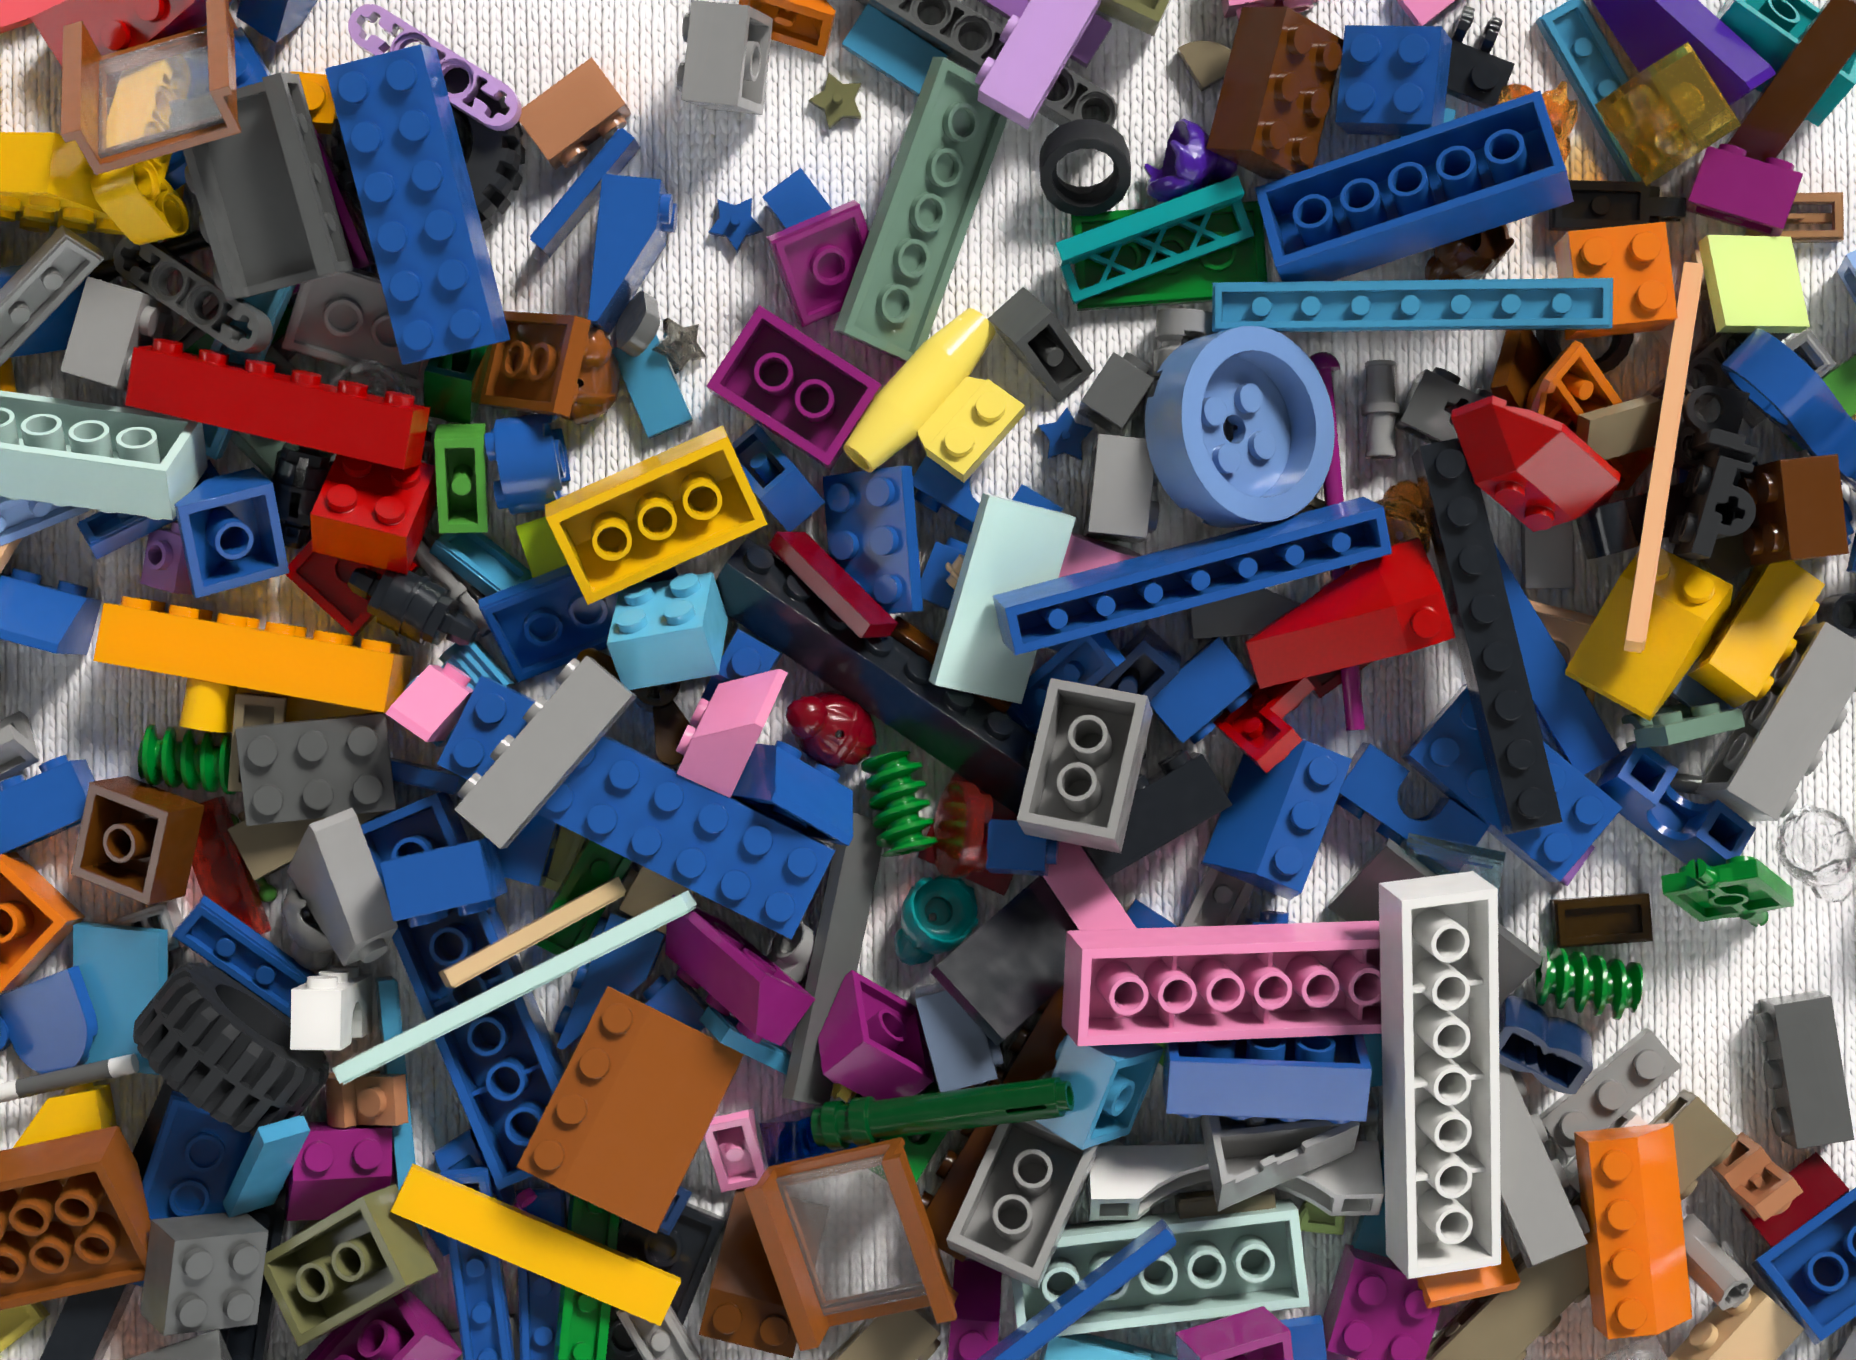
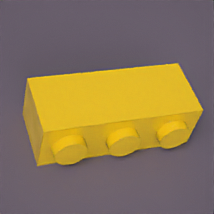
(1757, 632)

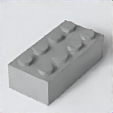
(1785, 728)

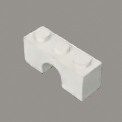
(331, 1009)

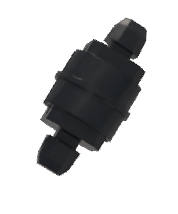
(295, 480)
(413, 607)

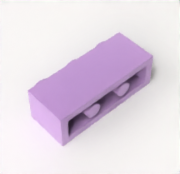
(1033, 56)

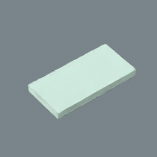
(1006, 551)

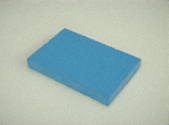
(122, 975)

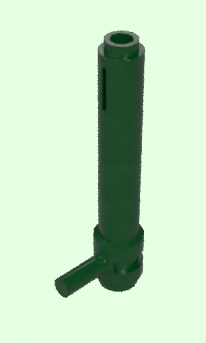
(869, 1120)

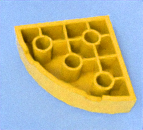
(49, 185)

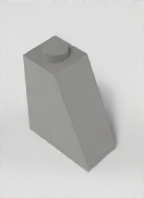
(343, 888)

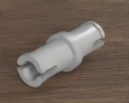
(1380, 409)

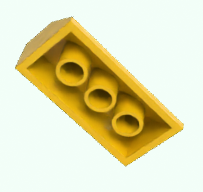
(654, 515)

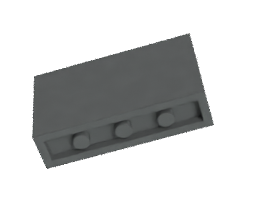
(267, 195)

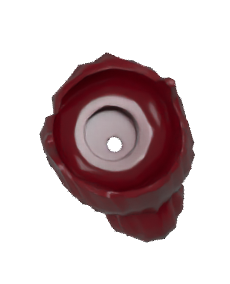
(819, 717)

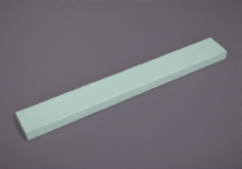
(515, 987)

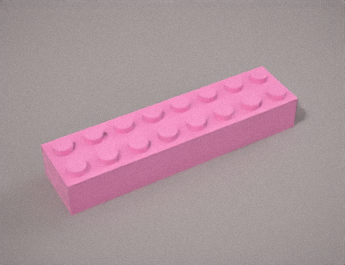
(1221, 982)

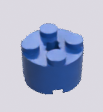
(529, 462)

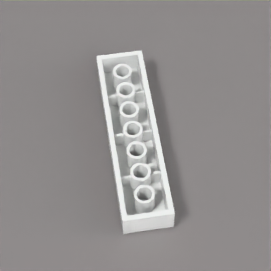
(1440, 1073)

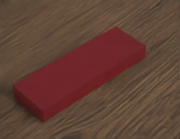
(832, 584)

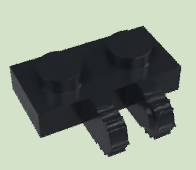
(1474, 72)

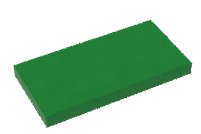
(1183, 283)

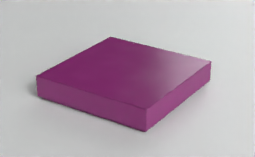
(820, 260)

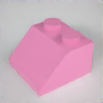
(727, 730)

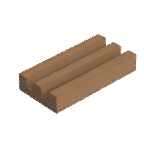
(1835, 218)

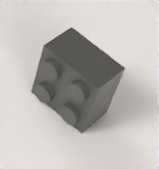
(203, 1272)

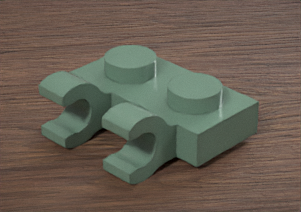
(1680, 724)

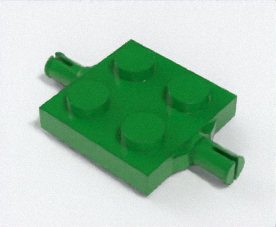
(1728, 890)

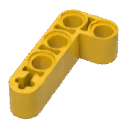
(142, 201)
(211, 706)

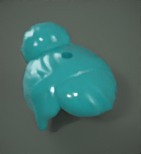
(955, 919)

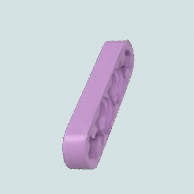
(448, 59)

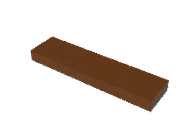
(1798, 82)

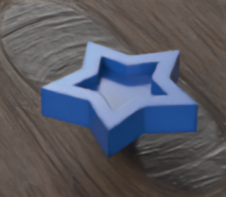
(735, 222)
(1065, 436)

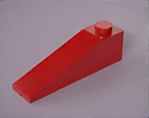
(1358, 618)

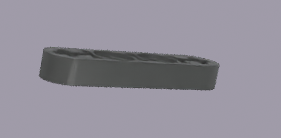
(190, 298)

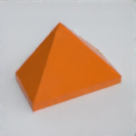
(799, 22)

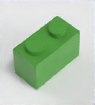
(461, 478)

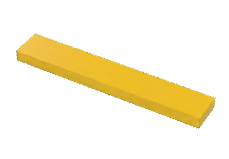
(535, 1244)

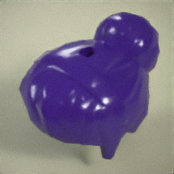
(1187, 164)

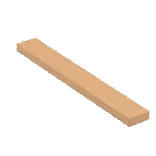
(1663, 458)

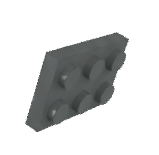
(315, 768)

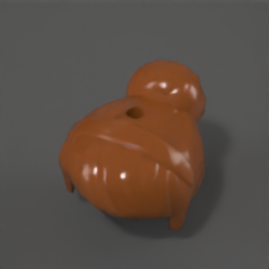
(600, 380)

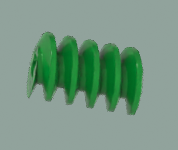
(185, 760)
(898, 802)
(1588, 981)

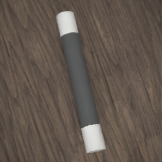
(68, 1077)

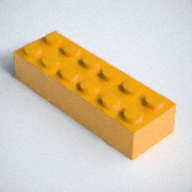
(243, 655)

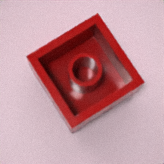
(373, 512)

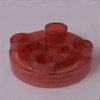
(961, 830)

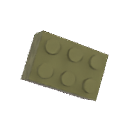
(346, 1265)

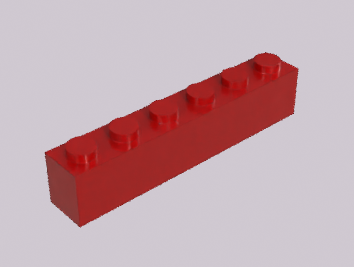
(278, 405)

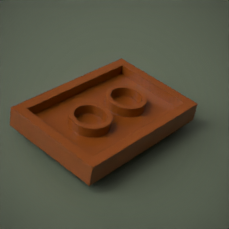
(538, 365)

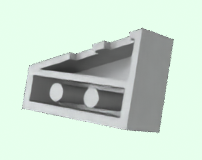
(1266, 1152)

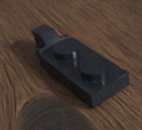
(1613, 205)

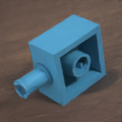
(1106, 1089)

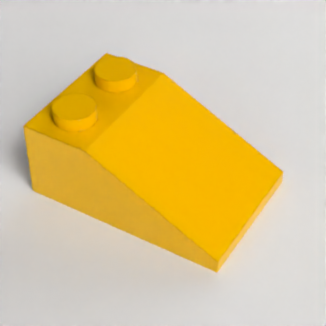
(1683, 619)

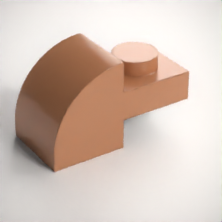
(367, 1100)
(1756, 1180)

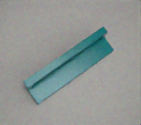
(1146, 223)

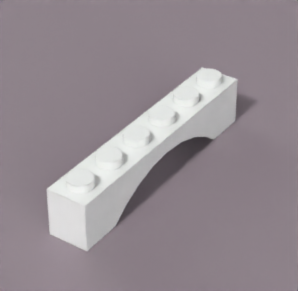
(1137, 1177)

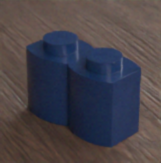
(1546, 1046)

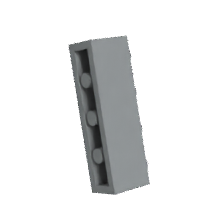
(544, 752)
(1532, 1183)

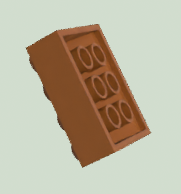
(631, 1110)
(70, 1217)

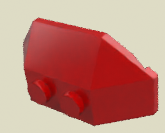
(1532, 463)

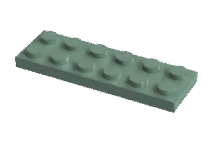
(922, 214)

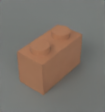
(574, 115)

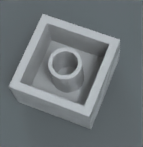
(725, 57)
(107, 329)
(1120, 490)

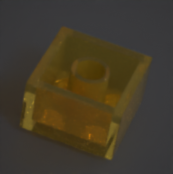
(1667, 114)

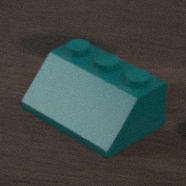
(1773, 31)

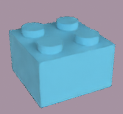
(668, 631)

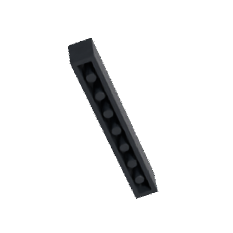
(1486, 638)
(877, 675)

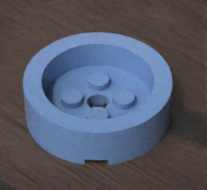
(1281, 420)

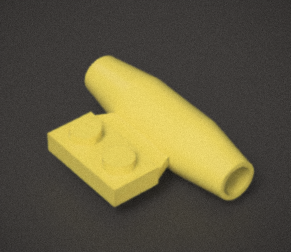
(936, 400)

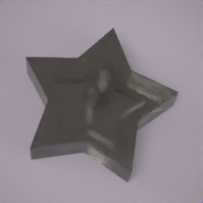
(679, 344)

